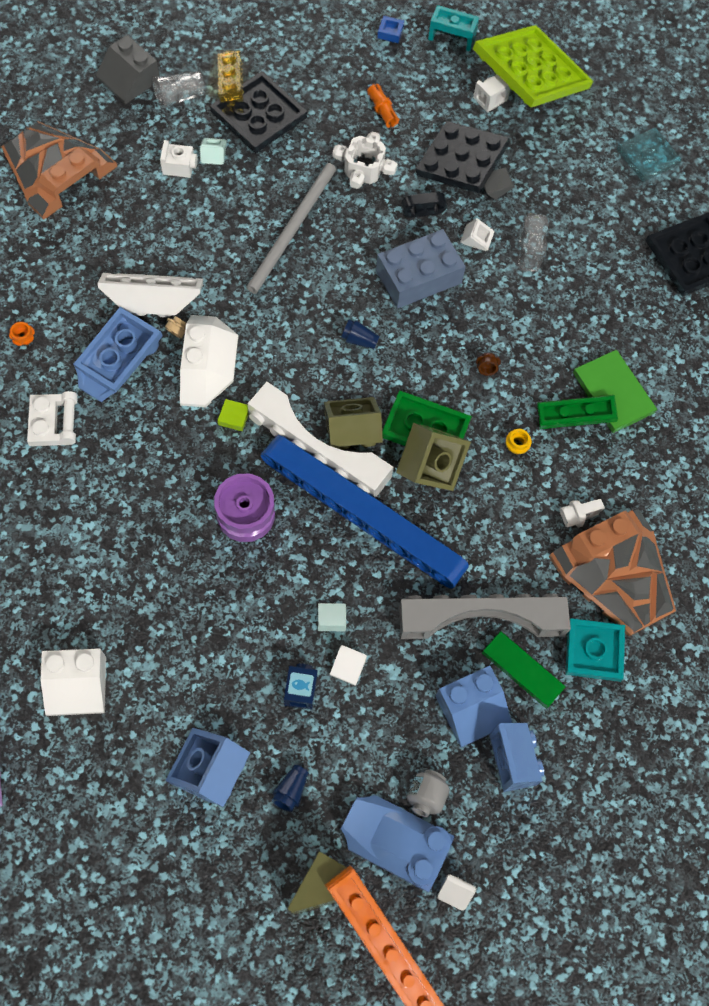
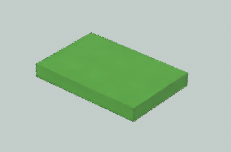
(613, 377)

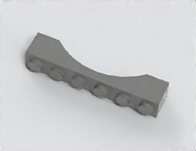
(540, 615)

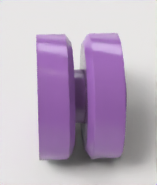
(244, 507)

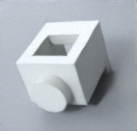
(491, 92)
(177, 160)

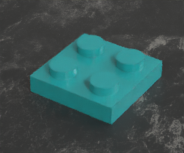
(595, 650)

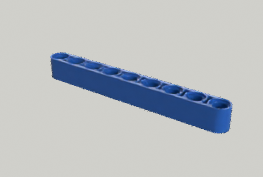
(365, 511)

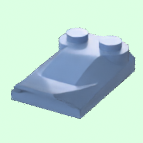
(115, 354)
(396, 840)

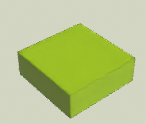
(233, 415)

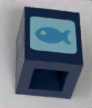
(300, 686)

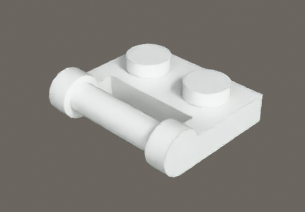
(43, 419)

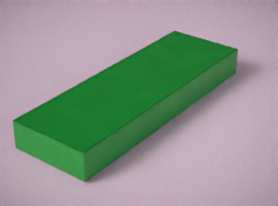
(577, 412)
(523, 670)

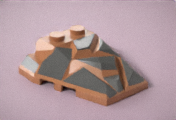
(50, 162)
(619, 570)

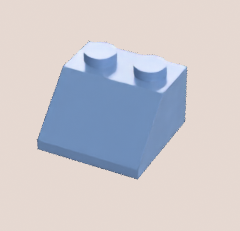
(474, 705)
(516, 756)
(208, 766)

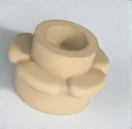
(176, 327)

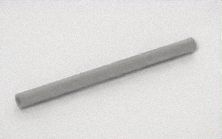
(291, 228)

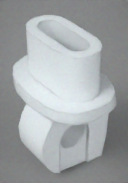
(577, 513)

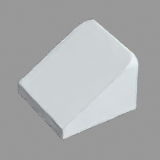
(477, 235)
(348, 665)
(456, 892)

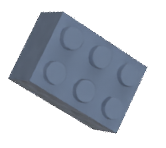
(420, 268)

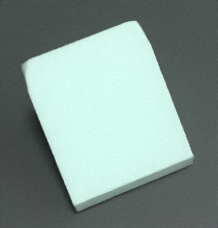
(213, 151)
(331, 617)

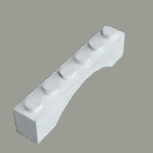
(273, 410)

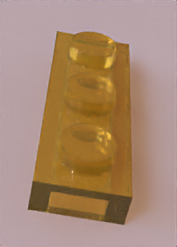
(230, 76)

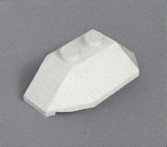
(150, 293)
(206, 360)

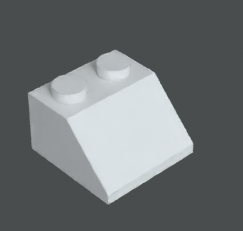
(73, 681)

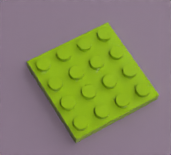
(532, 65)

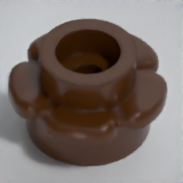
(488, 364)

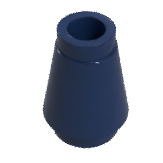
(359, 335)
(290, 789)

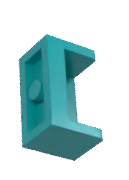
(454, 23)

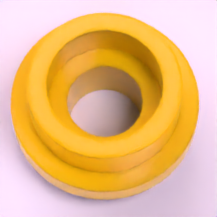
(521, 435)

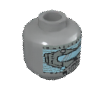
(428, 793)

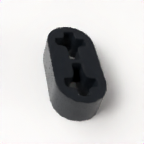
(424, 204)

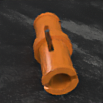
(383, 105)

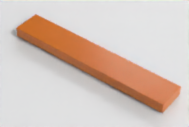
(381, 940)

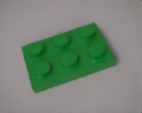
(413, 409)

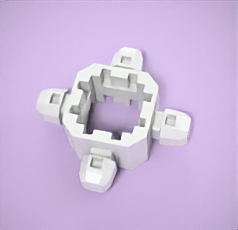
(358, 171)

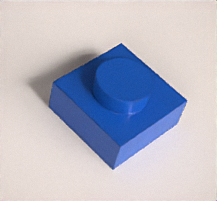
(390, 29)

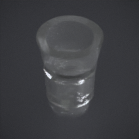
(177, 88)

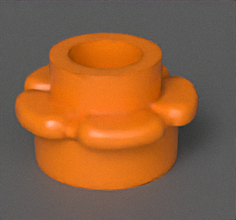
(21, 328)

